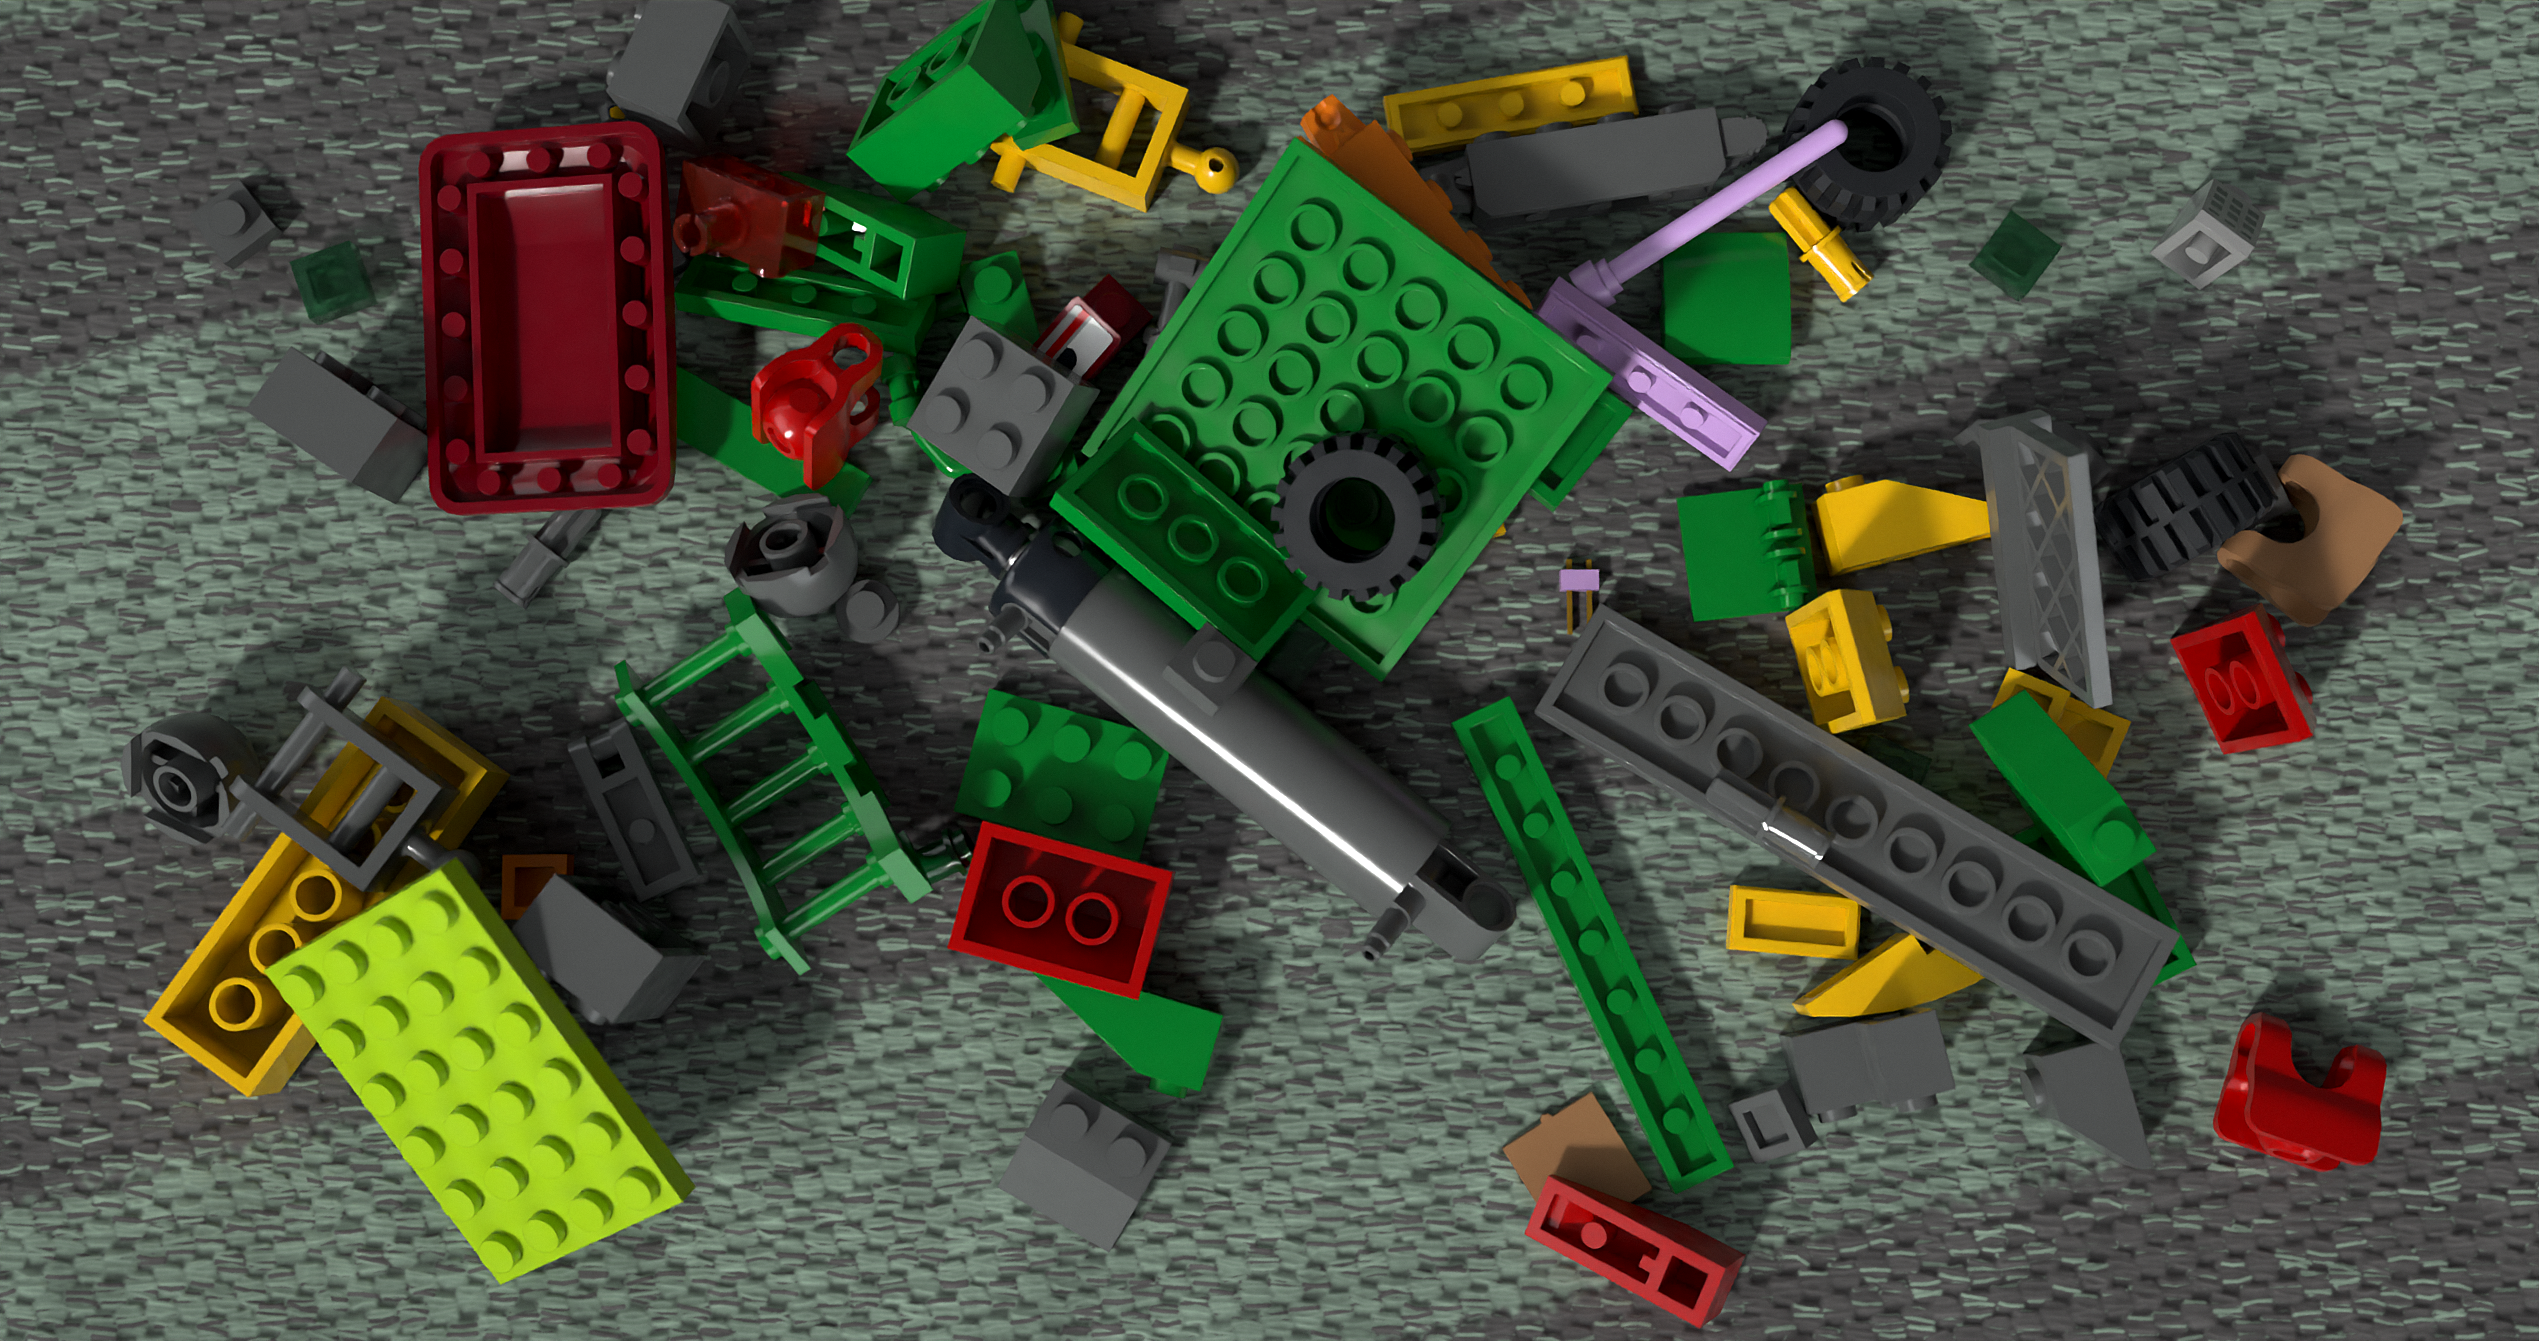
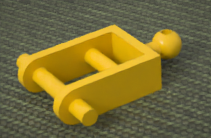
(1101, 174)

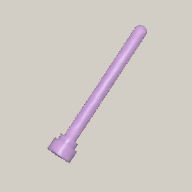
(1604, 279)

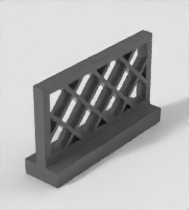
(2045, 554)

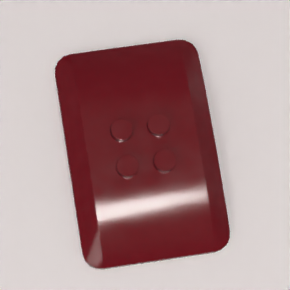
(548, 319)

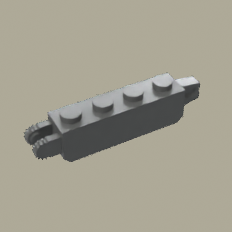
(1596, 167)

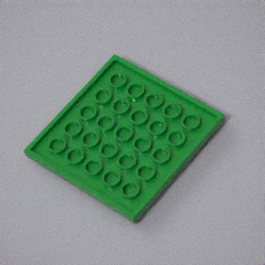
(1352, 319)

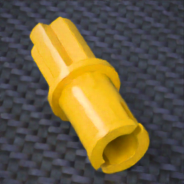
(1820, 244)

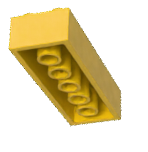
(221, 999)

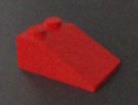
(2246, 681)

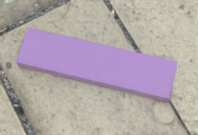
(1654, 377)

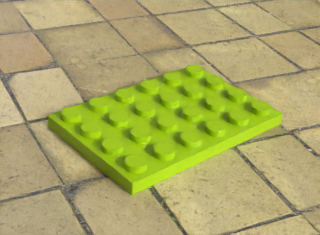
(480, 1074)

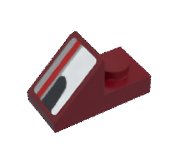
(1094, 328)

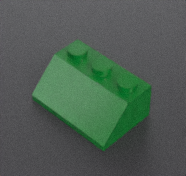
(949, 101)

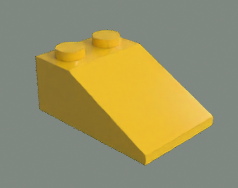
(1847, 661)

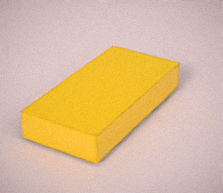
(1793, 922)

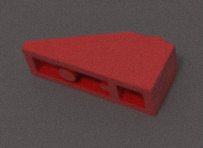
(1637, 1249)

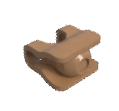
(2340, 545)

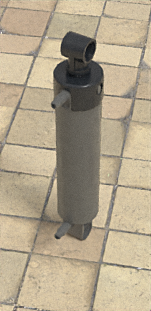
(1256, 751)

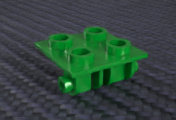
(1747, 551)

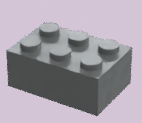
(605, 949)

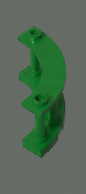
(830, 751)

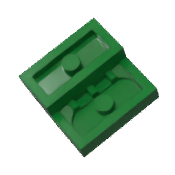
(1727, 300)

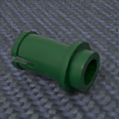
(947, 855)

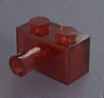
(747, 215)

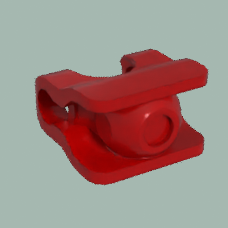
(807, 401)
(2283, 1116)

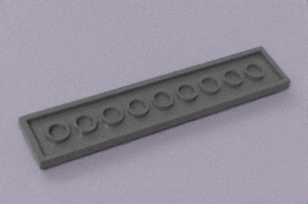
(1894, 842)

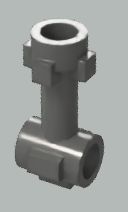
(1178, 272)

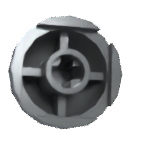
(794, 557)
(186, 773)

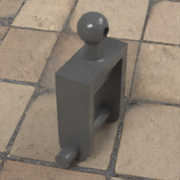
(407, 835)

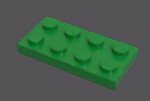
(1185, 540)

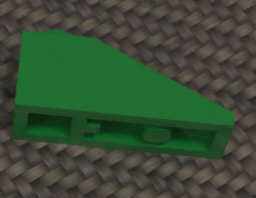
(887, 241)
(2062, 791)
(1152, 1034)

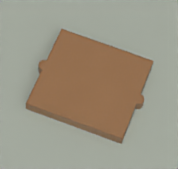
(1580, 1147)

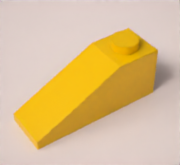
(1891, 522)

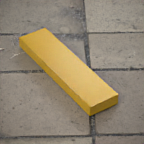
(1519, 103)

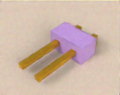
(1578, 581)

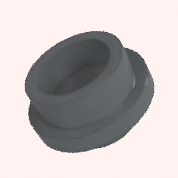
(868, 611)

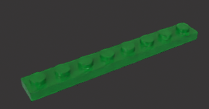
(1592, 946)

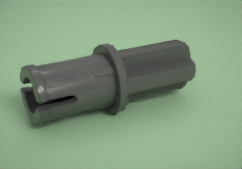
(544, 554)
(1769, 817)

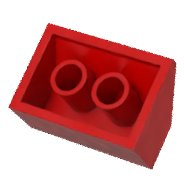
(1061, 910)

